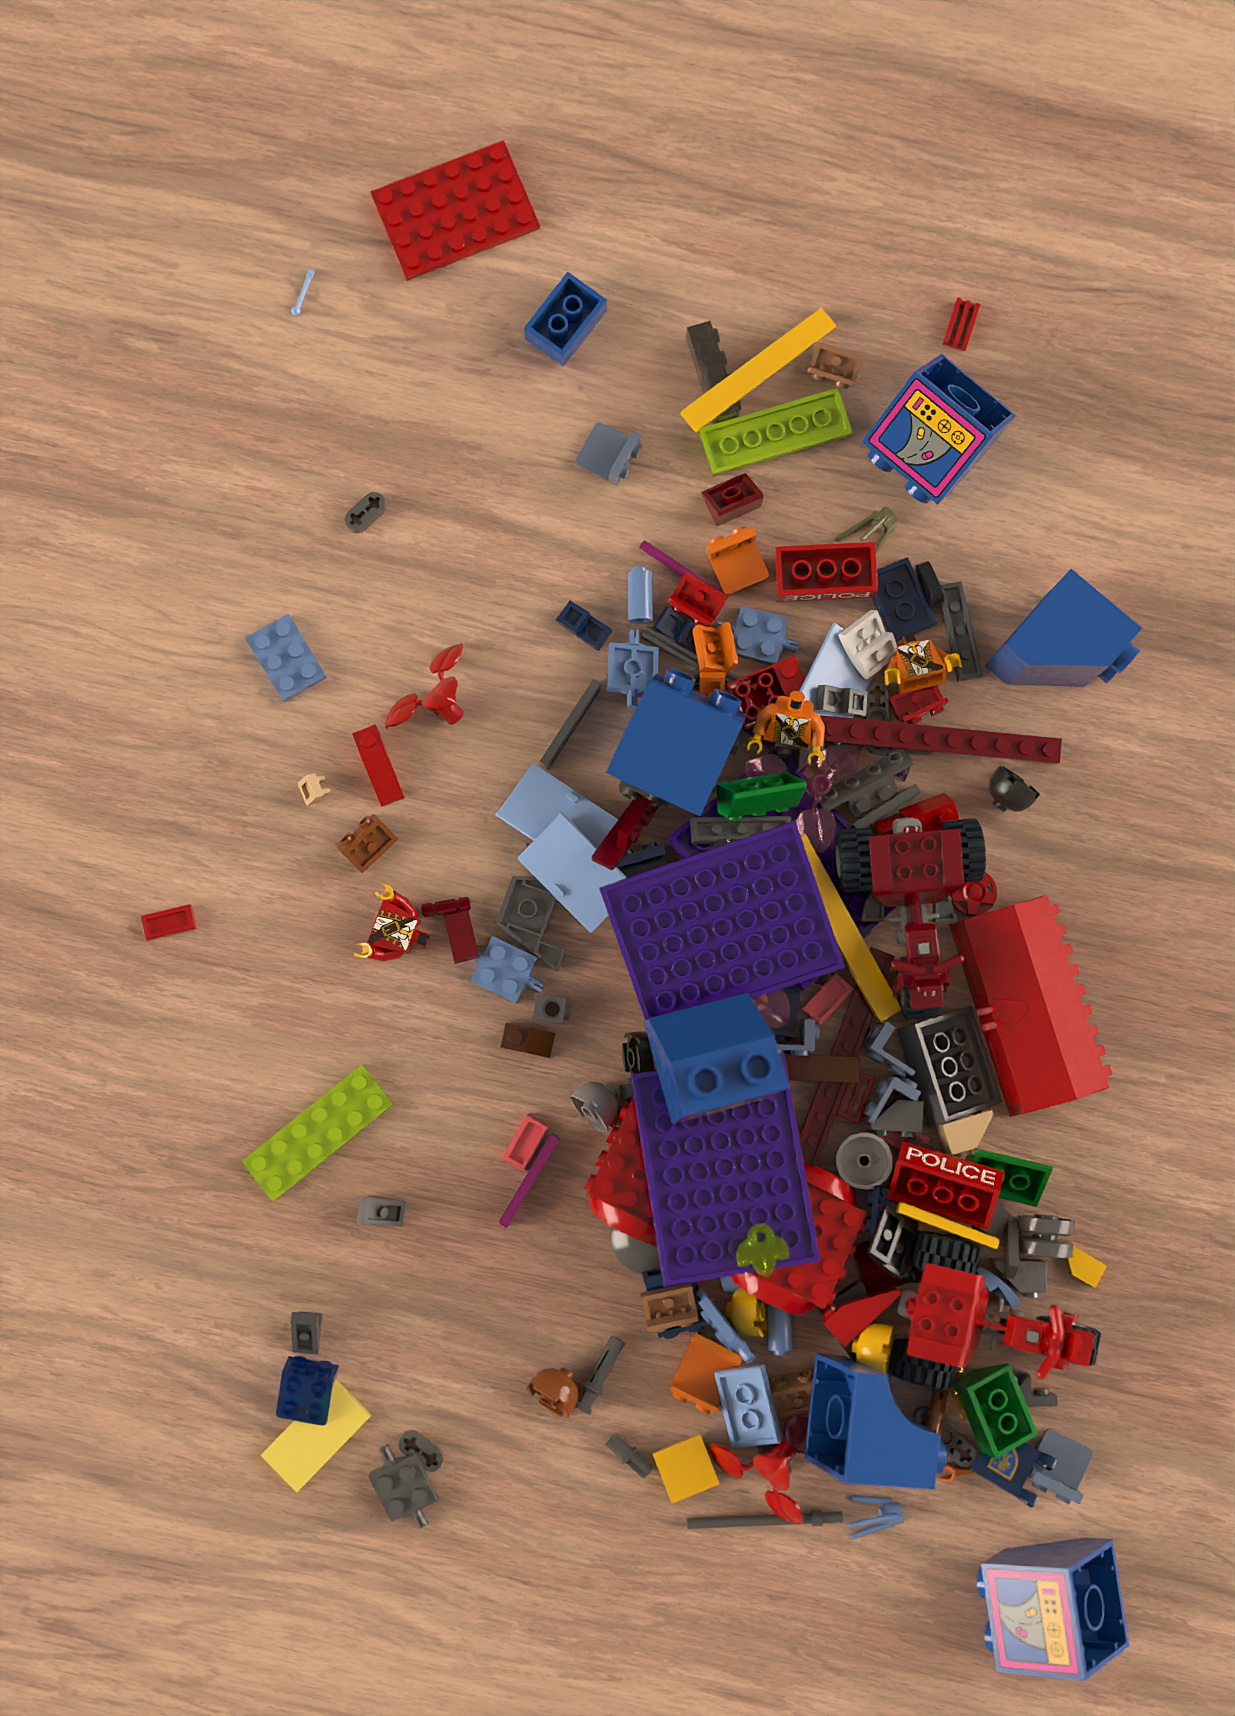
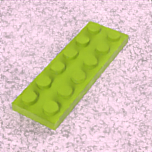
(775, 432)
(317, 1132)

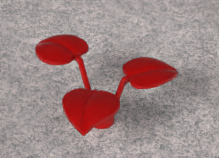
(439, 700)
(773, 1467)

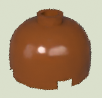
(555, 1390)

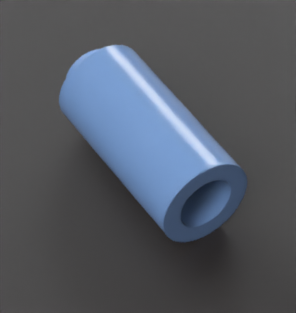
(640, 596)
(779, 1331)

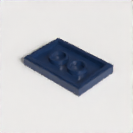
(902, 600)

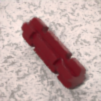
(446, 907)

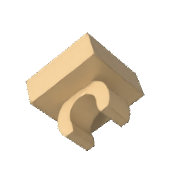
(311, 788)

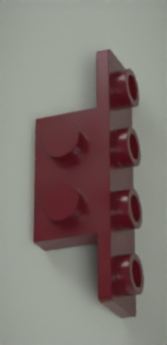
(624, 833)

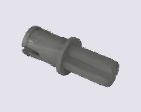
(629, 1455)

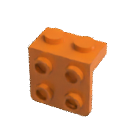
(736, 560)

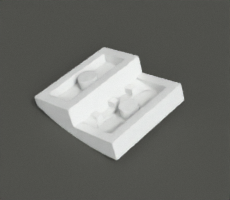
(868, 644)

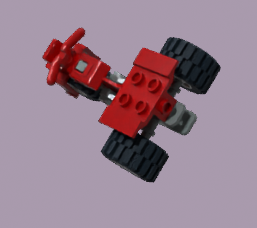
(951, 1315)

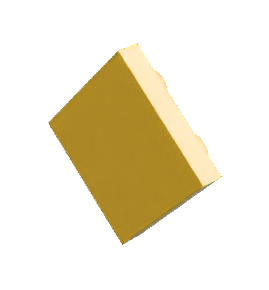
(685, 1468)

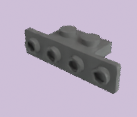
(868, 786)

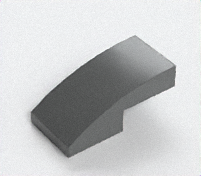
(842, 700)

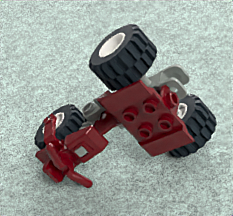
(913, 871)

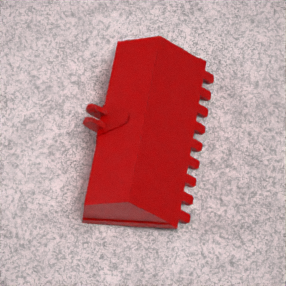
(1030, 1006)

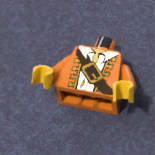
(919, 664)
(791, 723)

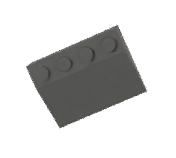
(949, 1066)

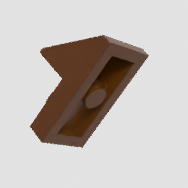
(527, 1040)

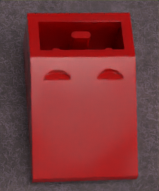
(765, 686)
(932, 811)

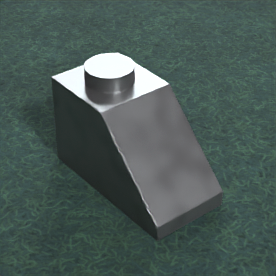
(1029, 1277)

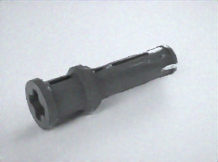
(592, 1385)

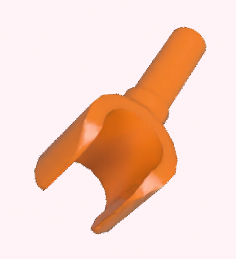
(955, 1471)

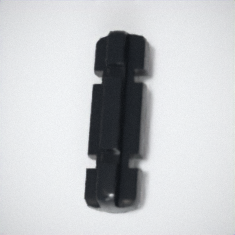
(912, 1274)

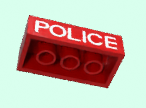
(826, 572)
(945, 1185)

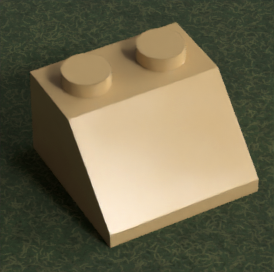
(963, 1133)

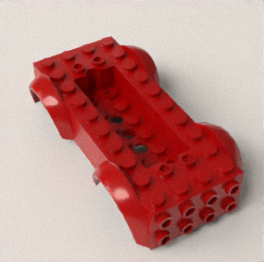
(622, 1201)

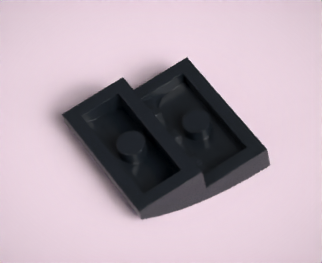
(891, 1242)

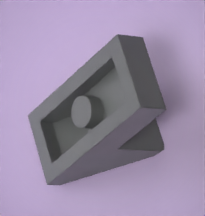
(787, 751)
(381, 1211)
(306, 1332)
(1039, 1397)

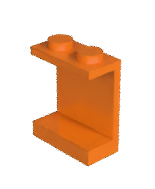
(695, 1373)

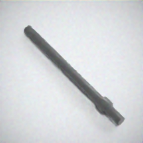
(815, 1518)

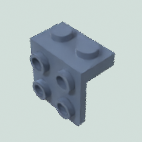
(609, 453)
(808, 1034)
(878, 1036)
(901, 1086)
(1069, 1470)

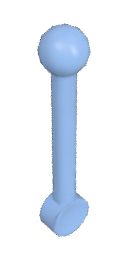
(296, 309)

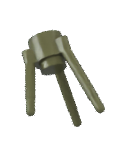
(880, 522)

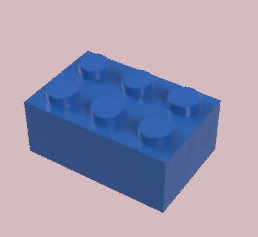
(565, 319)

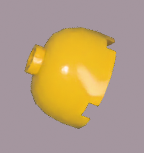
(747, 1313)
(874, 1346)

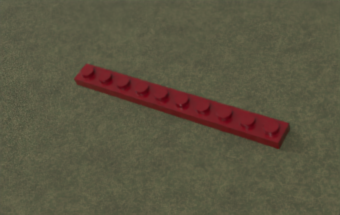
(941, 739)
(846, 1045)

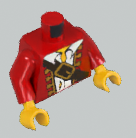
(393, 929)

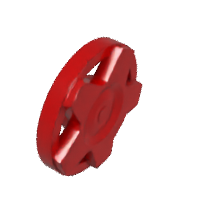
(975, 894)

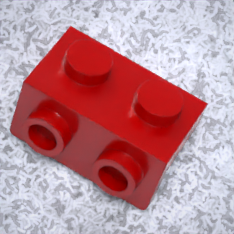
(697, 600)
(913, 705)

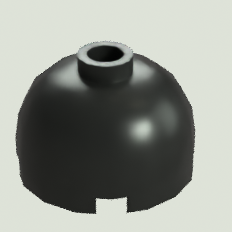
(1011, 791)
(637, 1053)

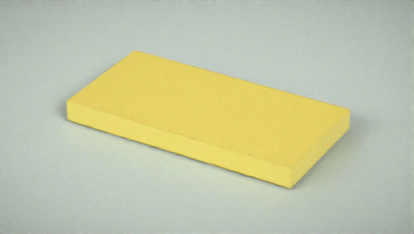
(307, 1447)

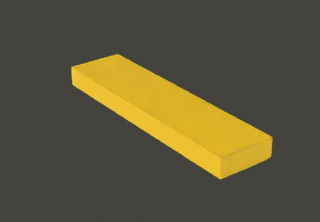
(947, 1225)

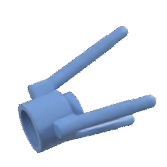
(889, 1515)

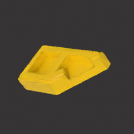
(1086, 1267)

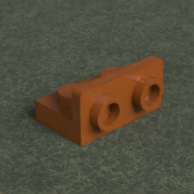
(367, 842)

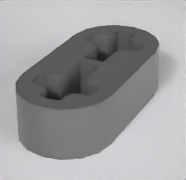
(361, 508)
(424, 1445)

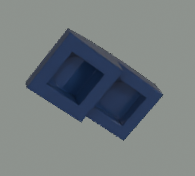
(583, 625)
(676, 627)

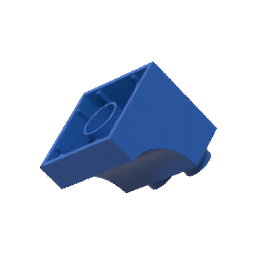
(861, 1432)

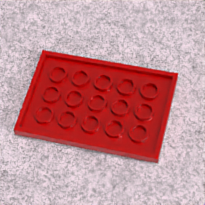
(455, 210)

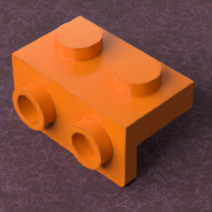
(715, 648)

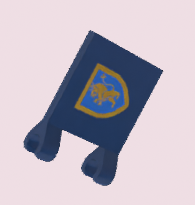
(1013, 1469)

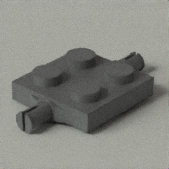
(403, 1486)

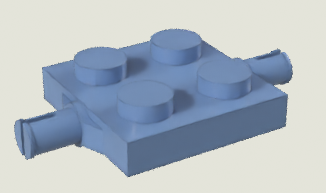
(760, 635)
(631, 667)
(505, 970)
(725, 1330)

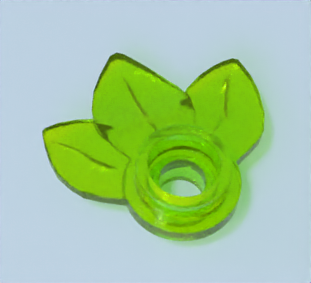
(762, 1254)

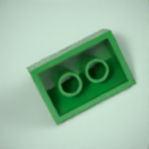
(759, 795)
(1022, 1179)
(995, 1409)

